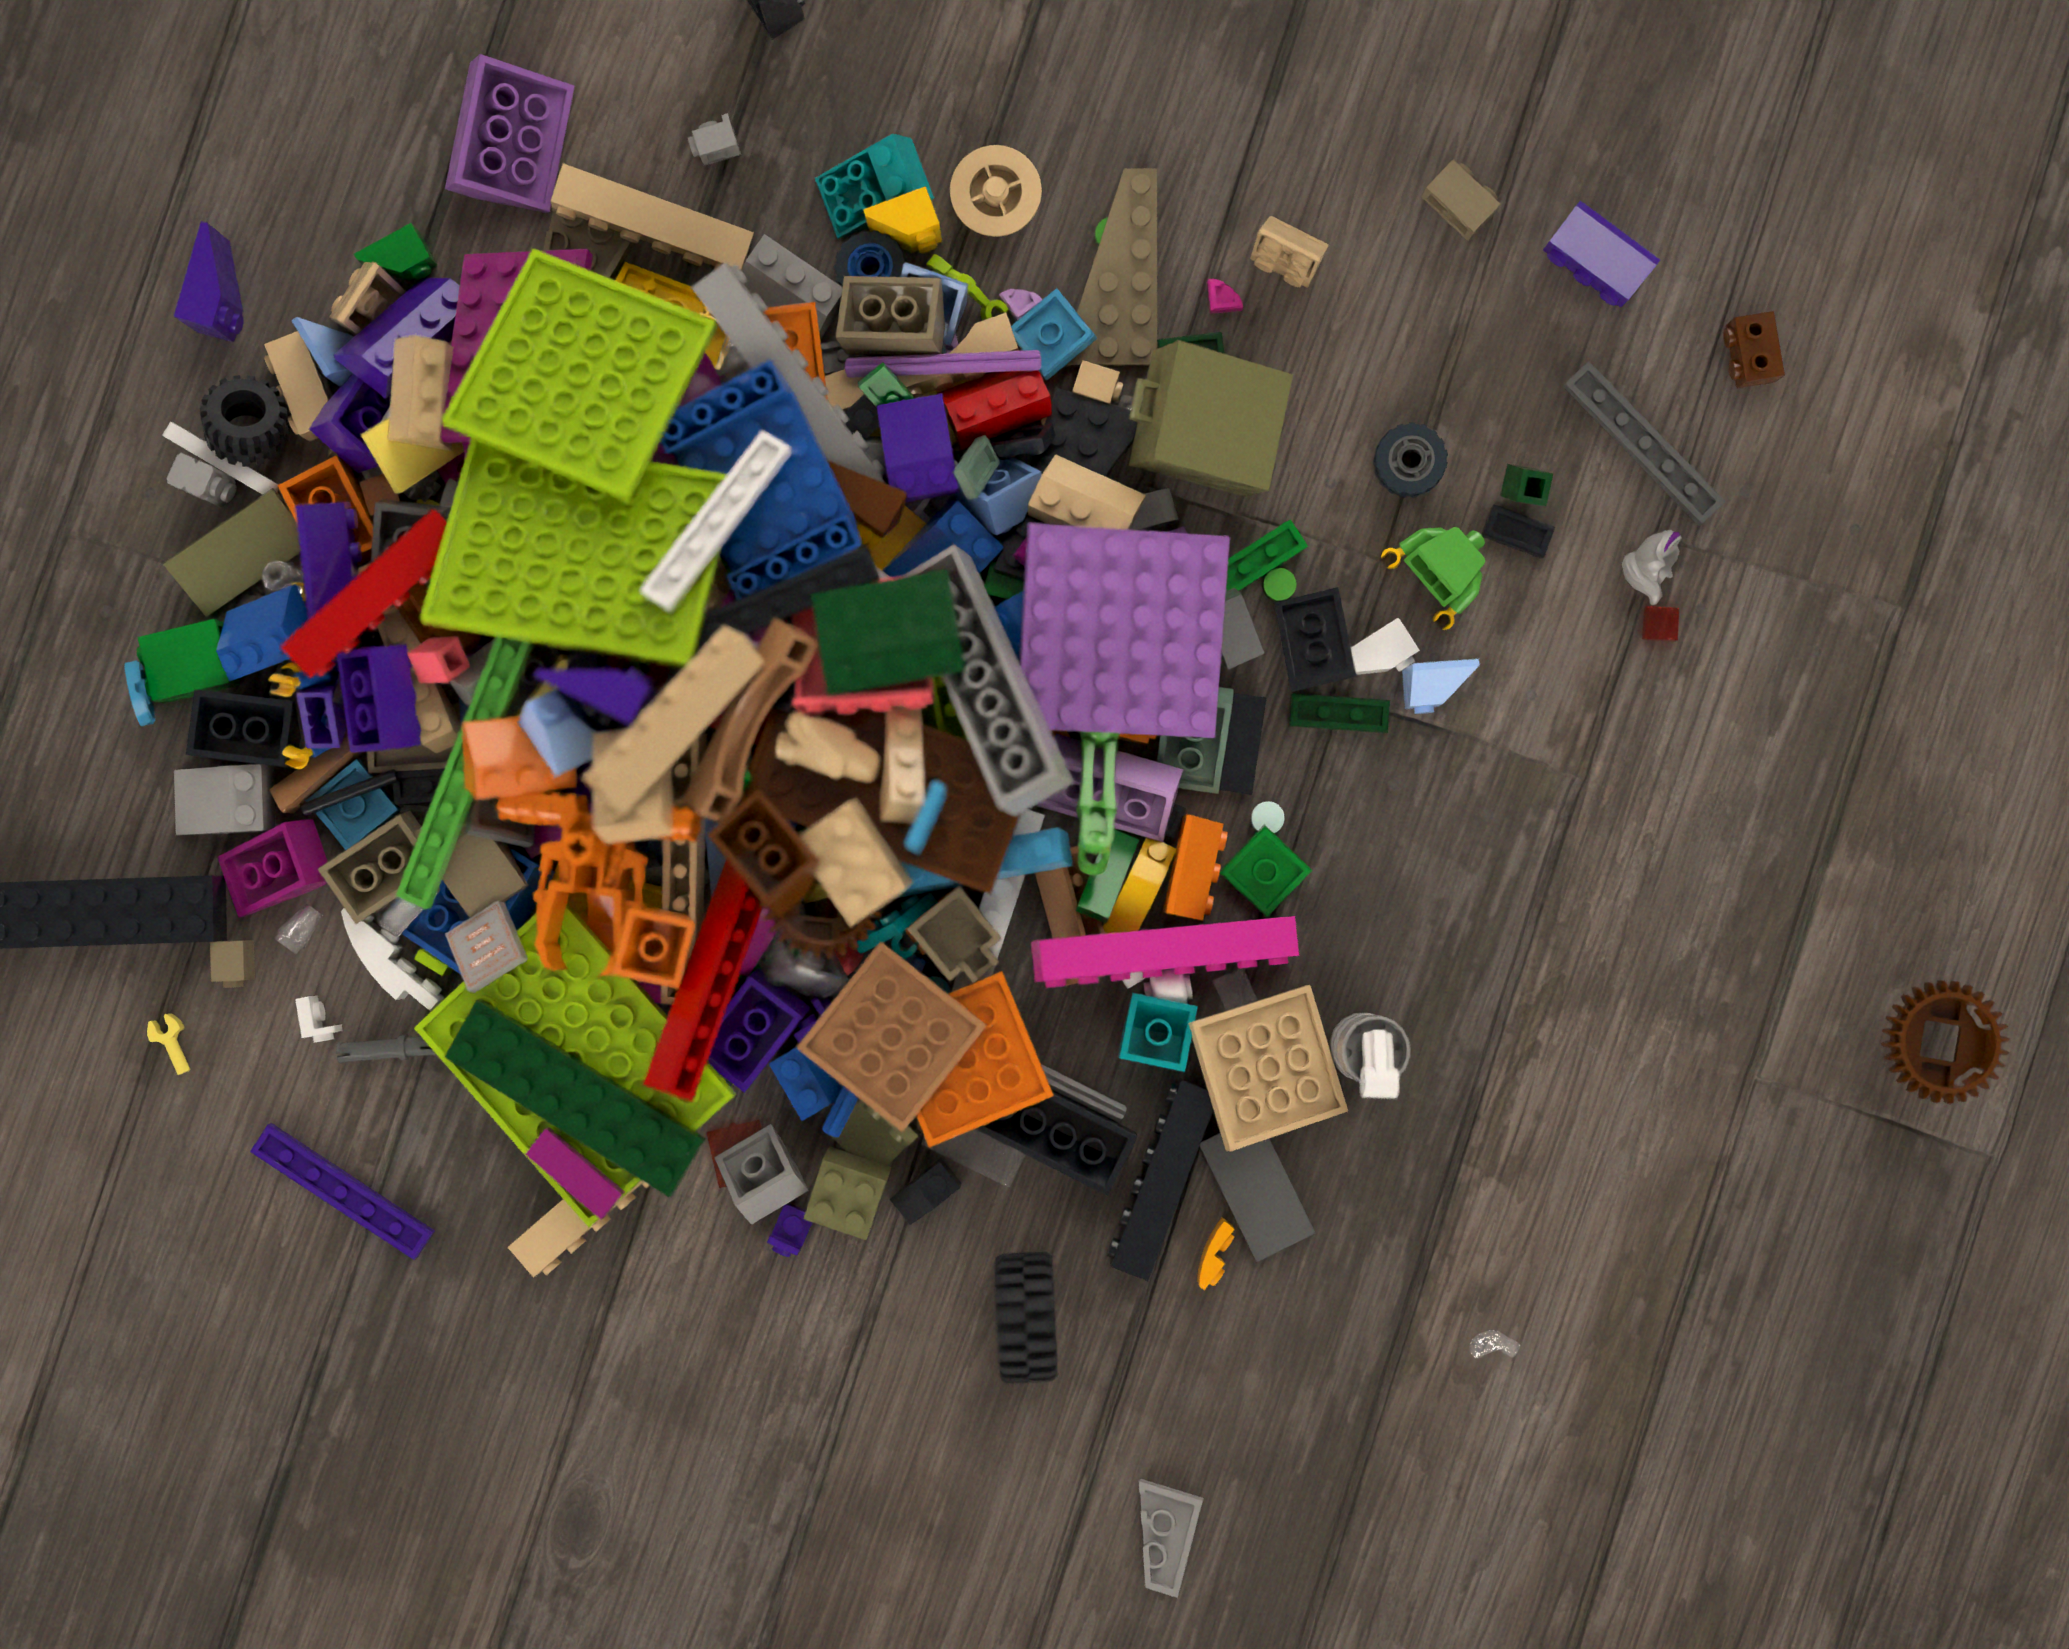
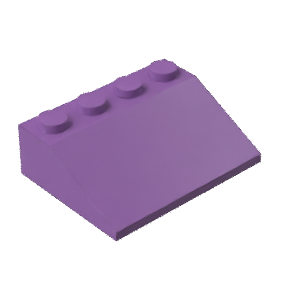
(509, 135)

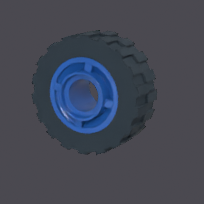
(866, 250)

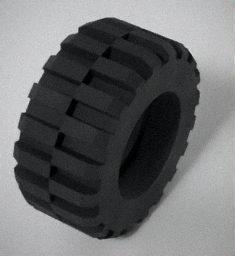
(1025, 1317)

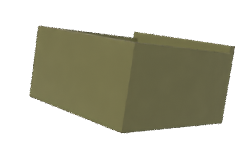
(1209, 418)

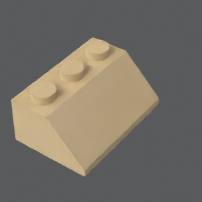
(419, 391)
(1083, 498)

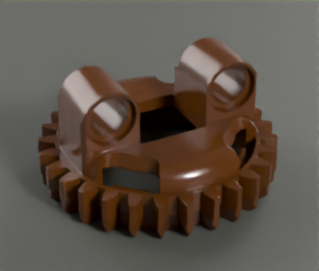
(818, 932)
(1974, 1045)

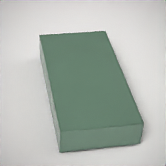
(976, 467)

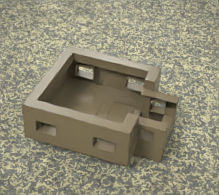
(957, 937)

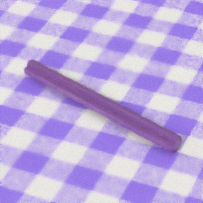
(947, 363)

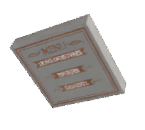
(486, 946)

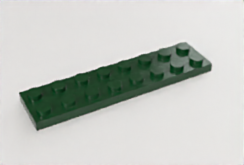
(575, 1097)

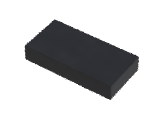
(1518, 531)

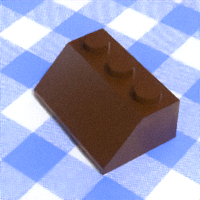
(767, 852)

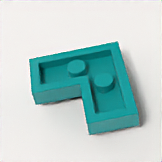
(897, 922)

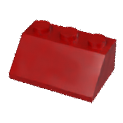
(995, 404)

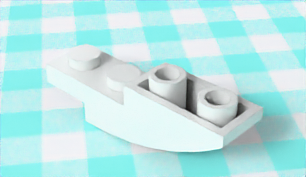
(379, 954)

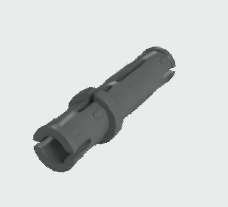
(401, 1047)

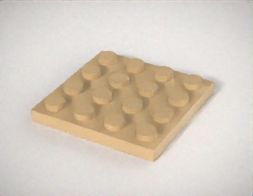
(1268, 1067)

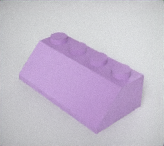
(1142, 789)

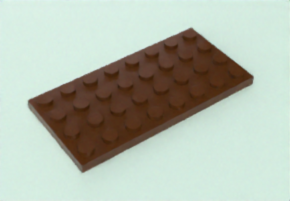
(968, 833)

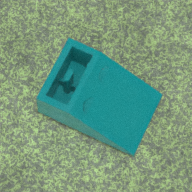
(870, 178)

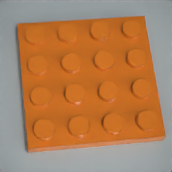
(995, 1073)

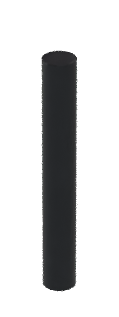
(349, 792)

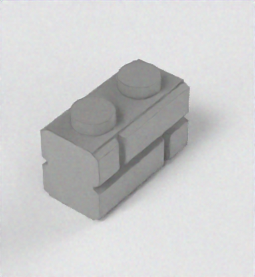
(202, 480)

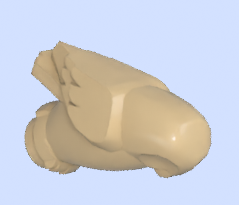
(826, 749)

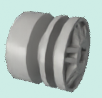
(1347, 1040)

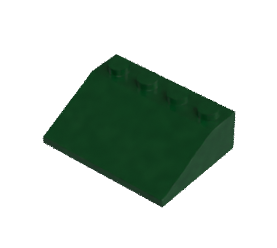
(888, 633)

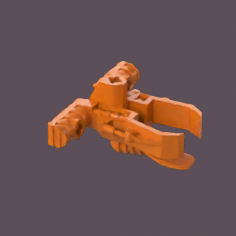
(585, 866)

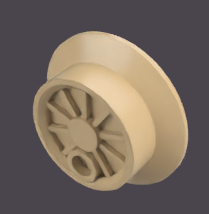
(995, 190)

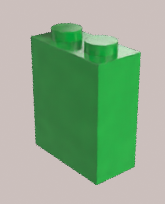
(183, 661)

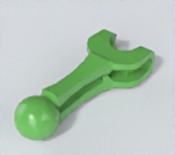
(1096, 816)

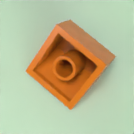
(653, 945)

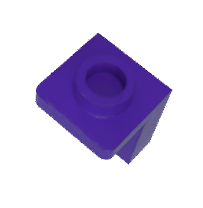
(807, 1024)
(789, 1231)

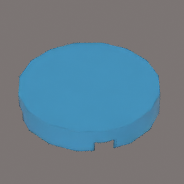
(140, 700)

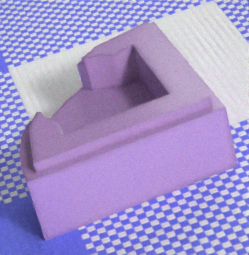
(1019, 301)

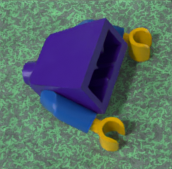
(320, 717)

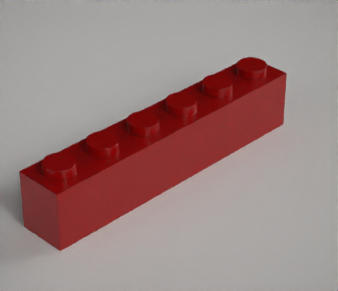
(367, 597)

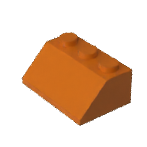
(505, 761)
(1195, 868)

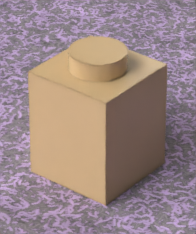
(1098, 383)

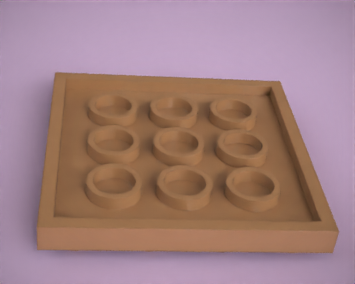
(891, 1036)

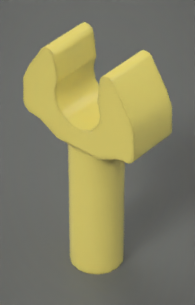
(170, 1040)

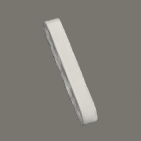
(199, 448)

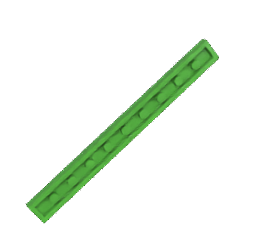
(452, 799)

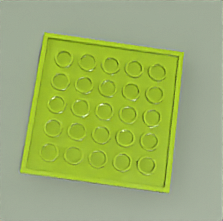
(580, 374)

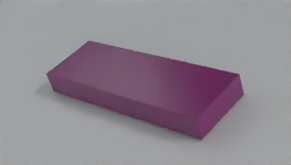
(574, 1173)

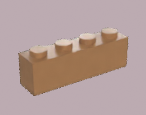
(1060, 896)

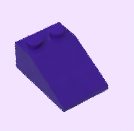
(210, 288)
(346, 417)
(918, 447)
(608, 690)

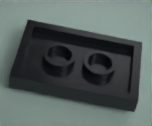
(1315, 639)

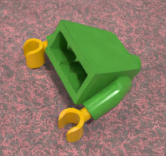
(1445, 564)

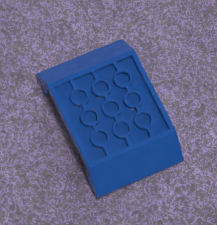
(801, 511)

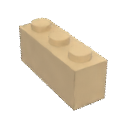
(300, 381)

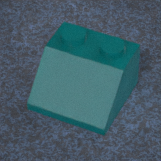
(1157, 1032)

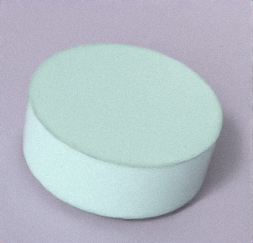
(1268, 814)

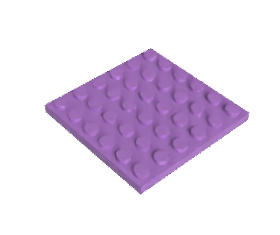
(1124, 629)

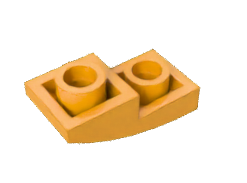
(1211, 1264)

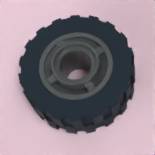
(1415, 440)

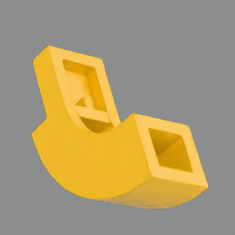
(1140, 887)

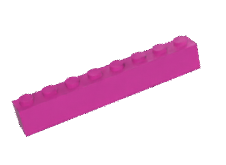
(1164, 949)

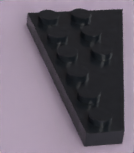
(1086, 434)

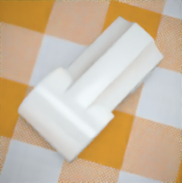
(1378, 1073)

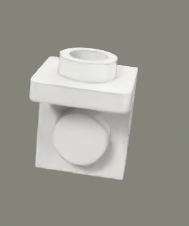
(310, 1016)

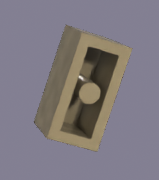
(1461, 199)

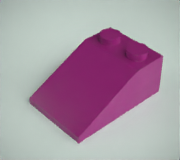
(274, 866)

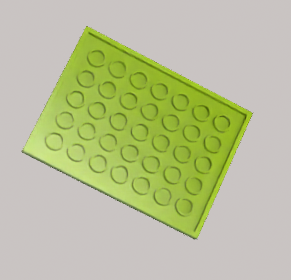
(566, 561)
(594, 1018)

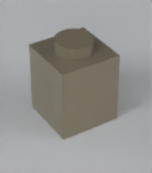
(232, 962)

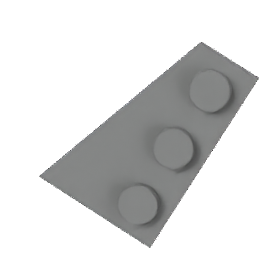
(1168, 1532)

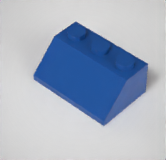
(257, 629)

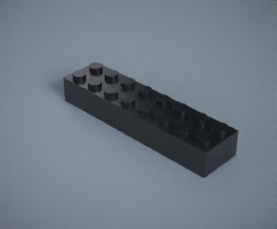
(113, 911)

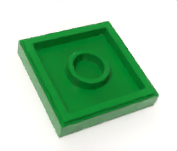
(1265, 870)

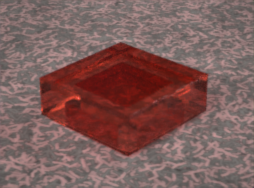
(1660, 623)

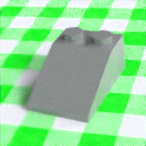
(224, 799)

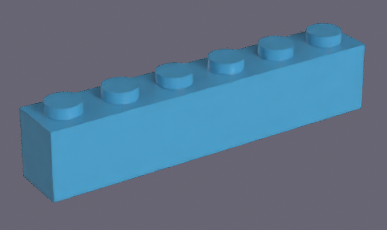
(1026, 855)

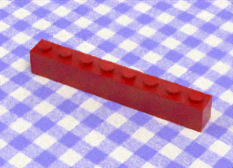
(705, 987)

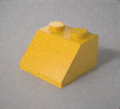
(908, 220)

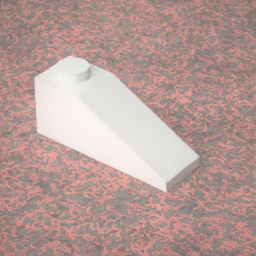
(1385, 649)

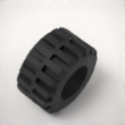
(239, 399)

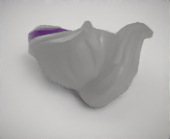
(1652, 563)

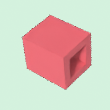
(438, 660)

